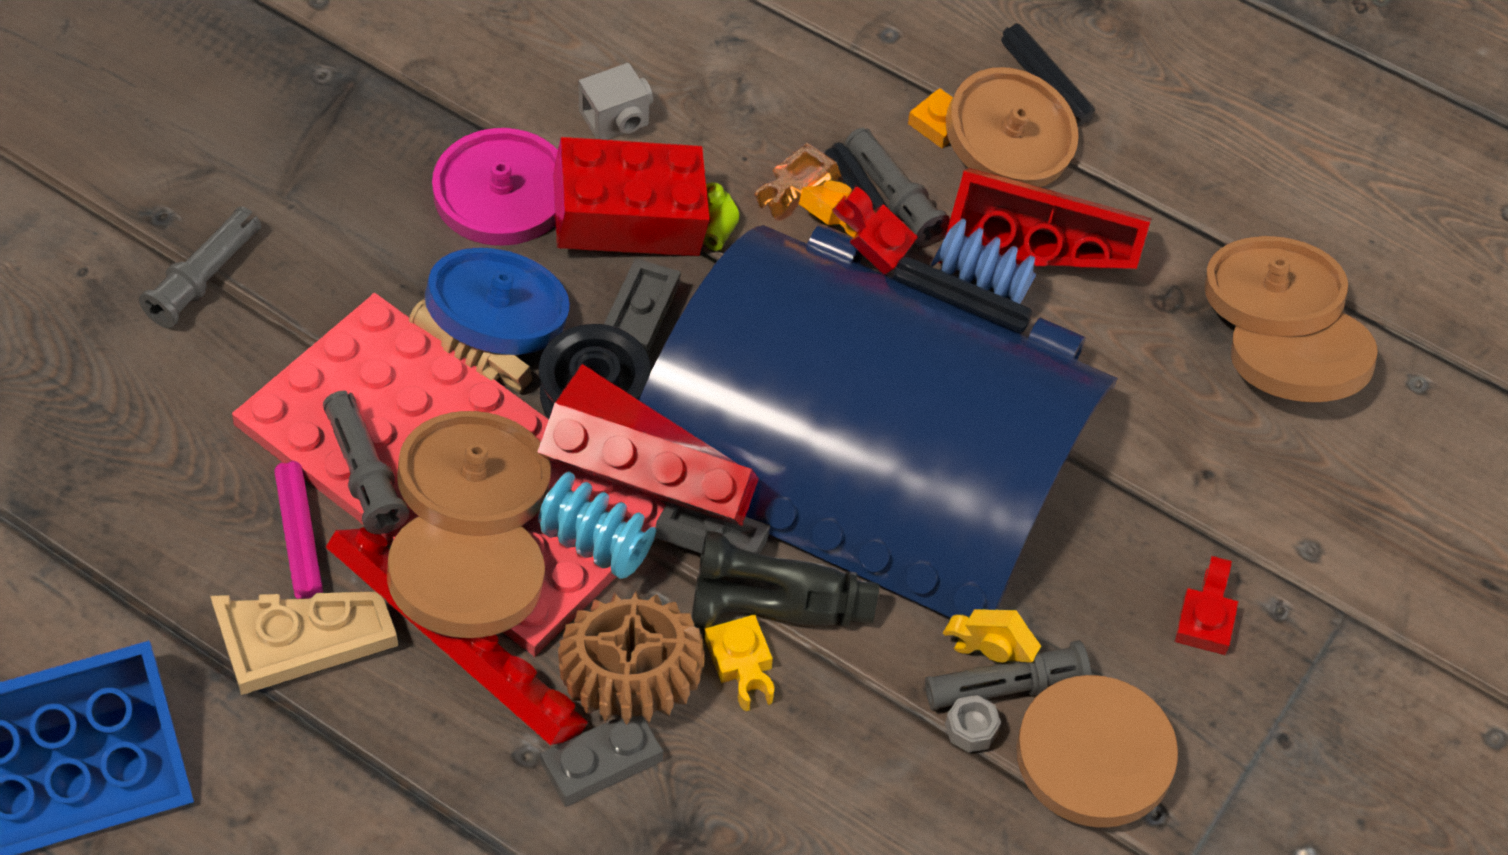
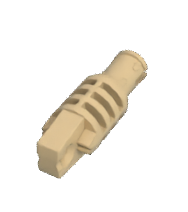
(500, 367)

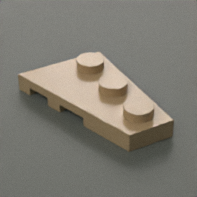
(294, 637)

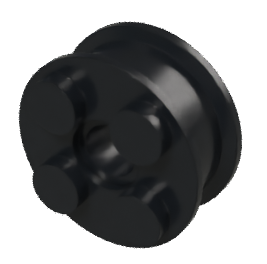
(600, 348)

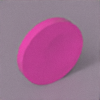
(497, 186)

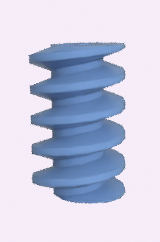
(985, 263)

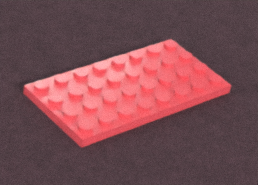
(398, 384)

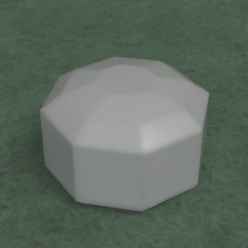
(972, 723)

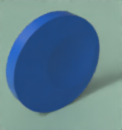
(496, 300)

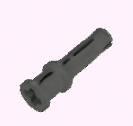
(907, 198)
(188, 279)
(370, 478)
(1036, 677)

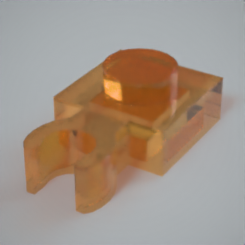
(799, 170)

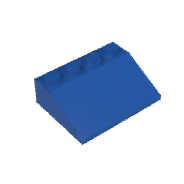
(86, 749)

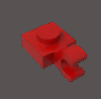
(879, 231)
(1206, 615)

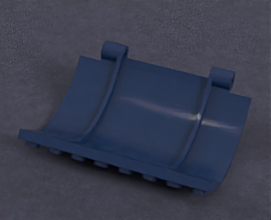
(876, 414)

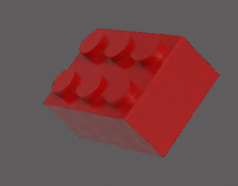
(630, 196)

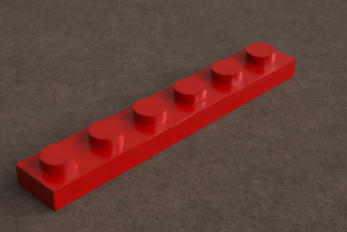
(503, 675)

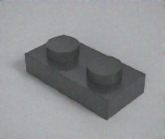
(644, 300)
(688, 528)
(600, 758)

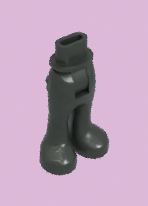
(806, 595)

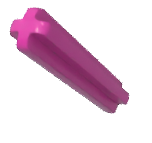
(298, 530)

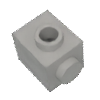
(614, 102)

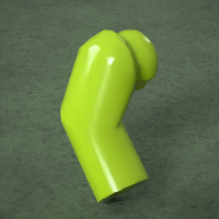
(722, 216)

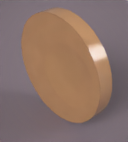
(1012, 126)
(1276, 286)
(1308, 366)
(473, 473)
(464, 581)
(1096, 751)

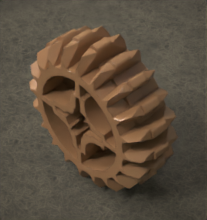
(631, 657)

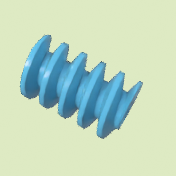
(594, 529)

